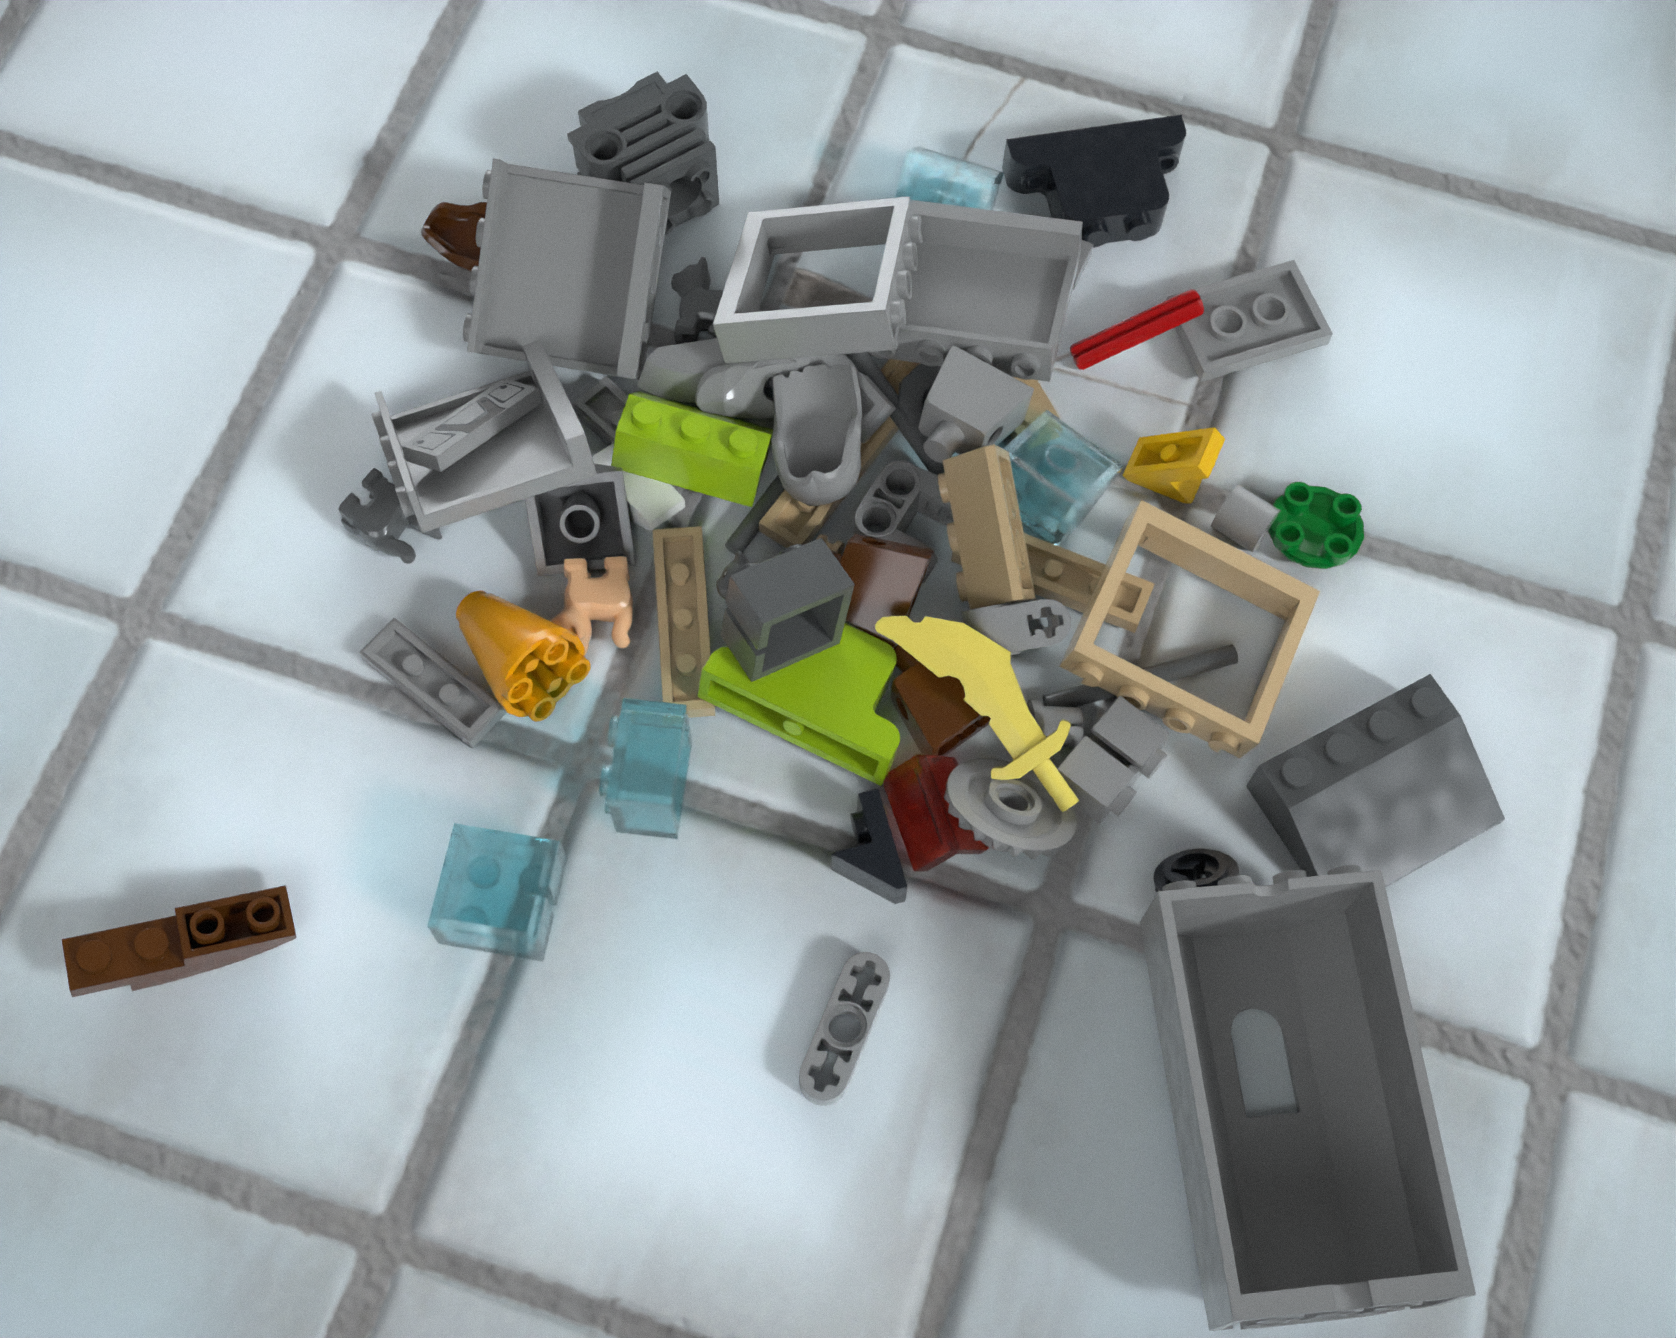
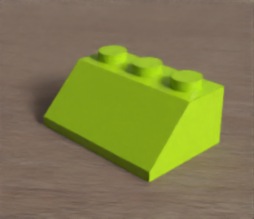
(691, 448)

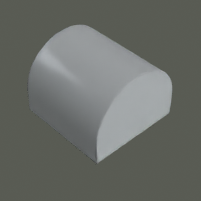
(1245, 518)

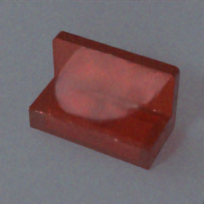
(922, 813)

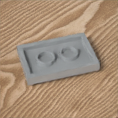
(1253, 321)

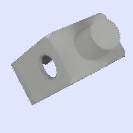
(971, 406)

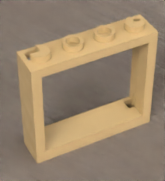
(1223, 567)

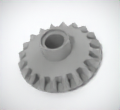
(1008, 813)

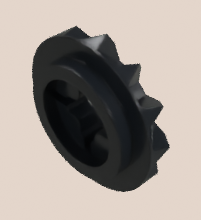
(1192, 865)

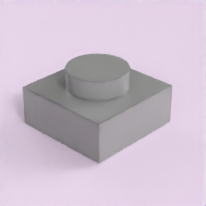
(875, 407)

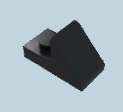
(876, 862)

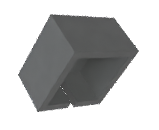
(786, 608)

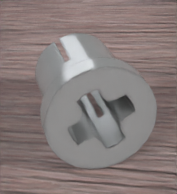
(1050, 716)

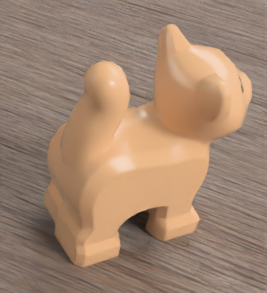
(597, 599)

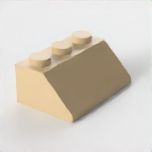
(986, 528)

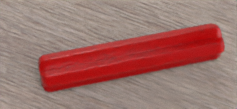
(1137, 329)

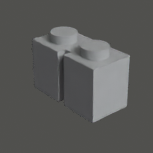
(1112, 760)

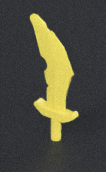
(990, 690)

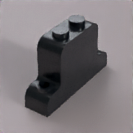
(1101, 175)

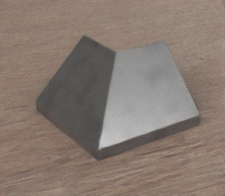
(581, 522)

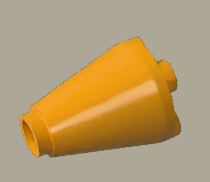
(521, 654)

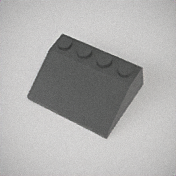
(1380, 788)

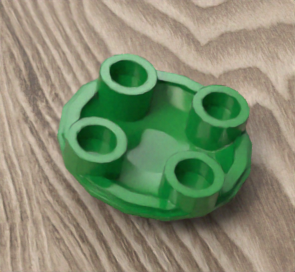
(1317, 526)

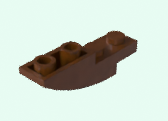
(180, 945)

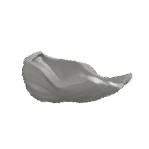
(817, 432)

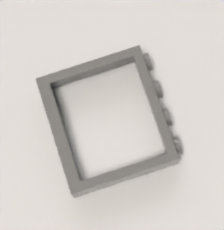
(820, 330)

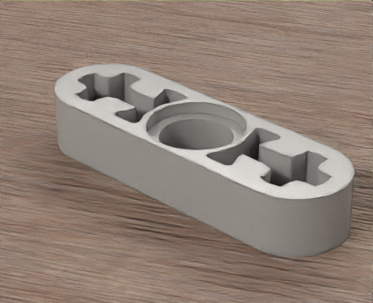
(816, 1059)

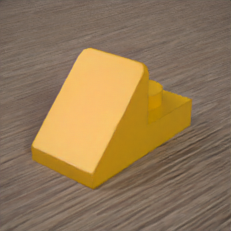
(1174, 462)

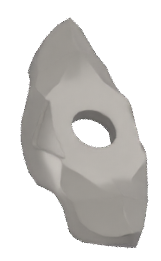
(738, 386)

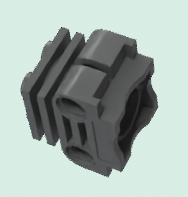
(652, 137)

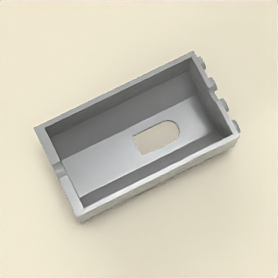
(1353, 1191)

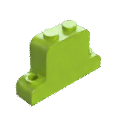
(817, 702)

